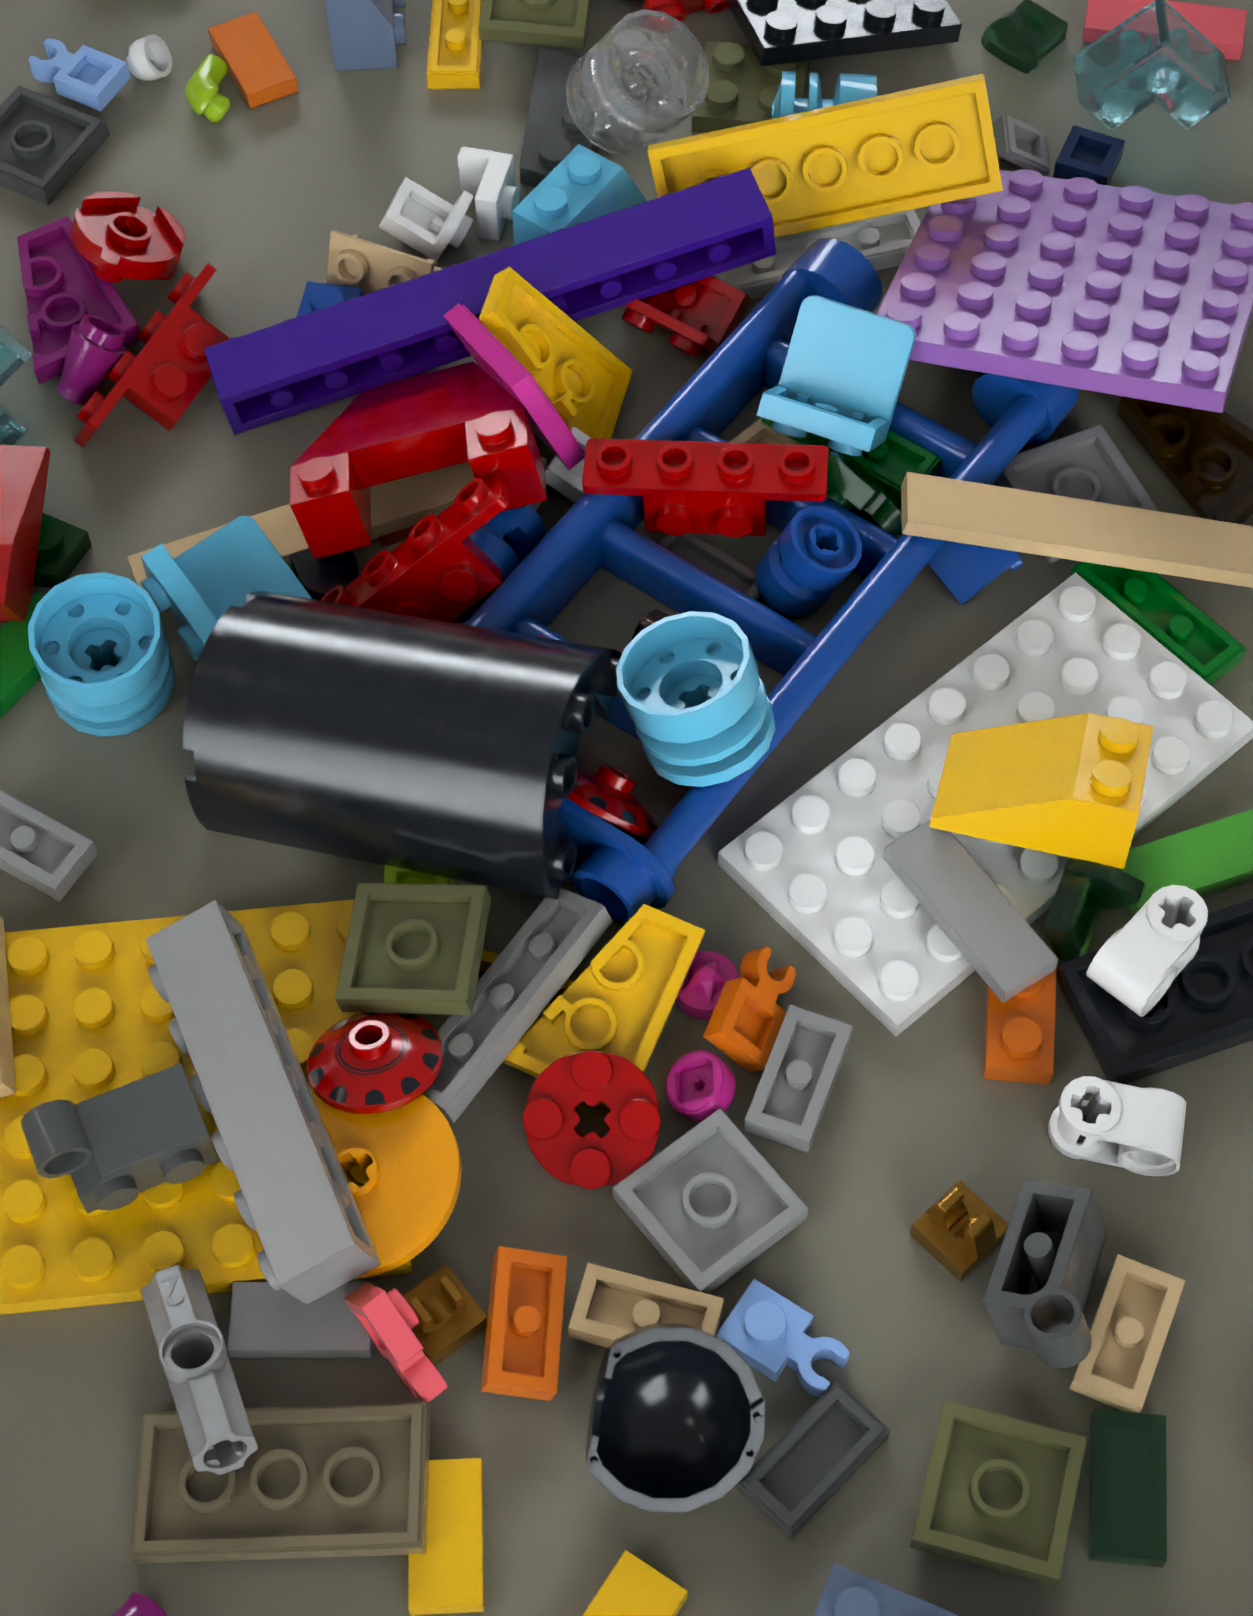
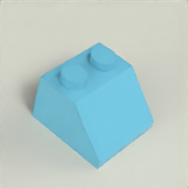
(573, 193)

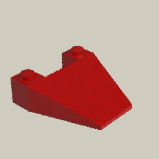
(406, 432)

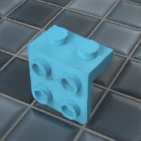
(840, 376)
(214, 577)

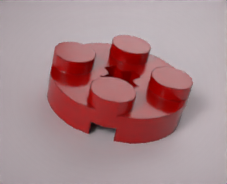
(126, 238)
(552, 1118)

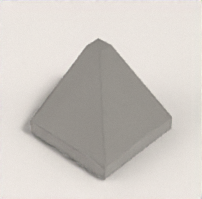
(1021, 144)

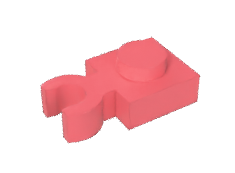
(389, 1324)

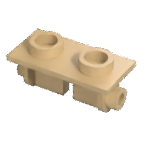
(371, 265)

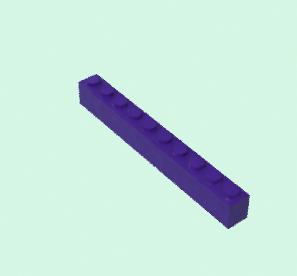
(403, 326)

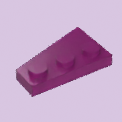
(60, 292)

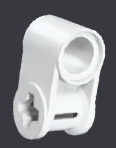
(1151, 948)
(1122, 1126)

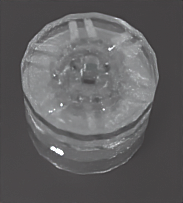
(637, 83)

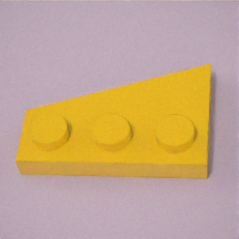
(568, 363)
(619, 998)

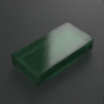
(1127, 1488)

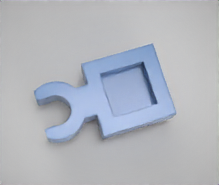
(83, 77)
(773, 1335)

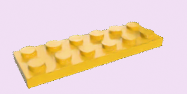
(850, 156)

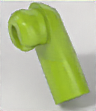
(203, 89)

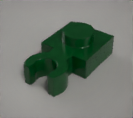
(854, 486)

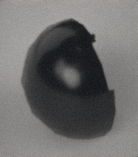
(673, 1419)

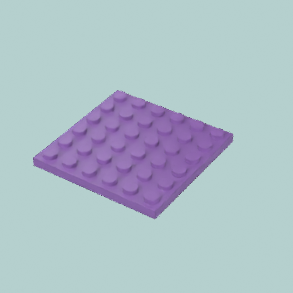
(1083, 288)

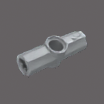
(198, 1370)

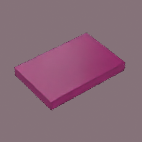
(518, 382)

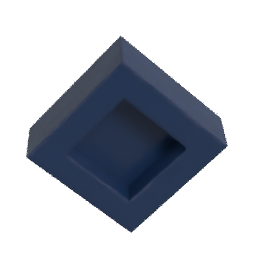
(1089, 156)

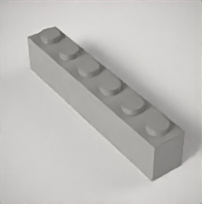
(260, 1105)

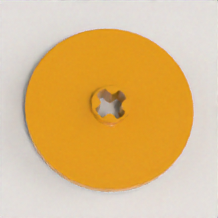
(411, 1174)

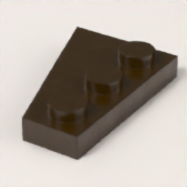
(1200, 453)

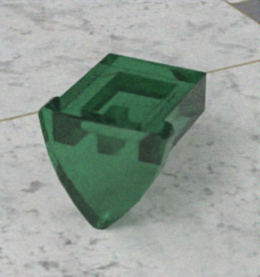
(1024, 36)
(1078, 902)

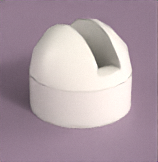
(149, 58)

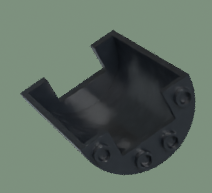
(394, 738)

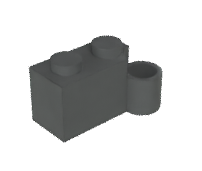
(122, 1139)
(1047, 1272)

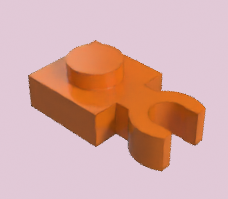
(747, 1013)

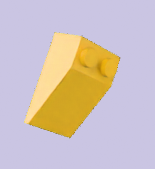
(1048, 785)

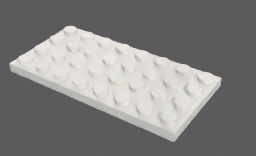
(822, 849)

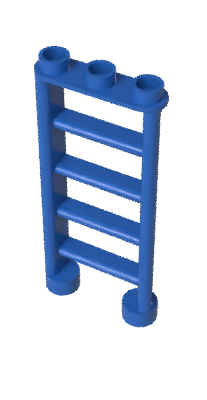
(602, 534)

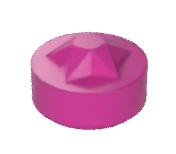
(704, 984)
(699, 1085)

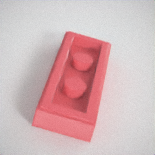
(1218, 24)

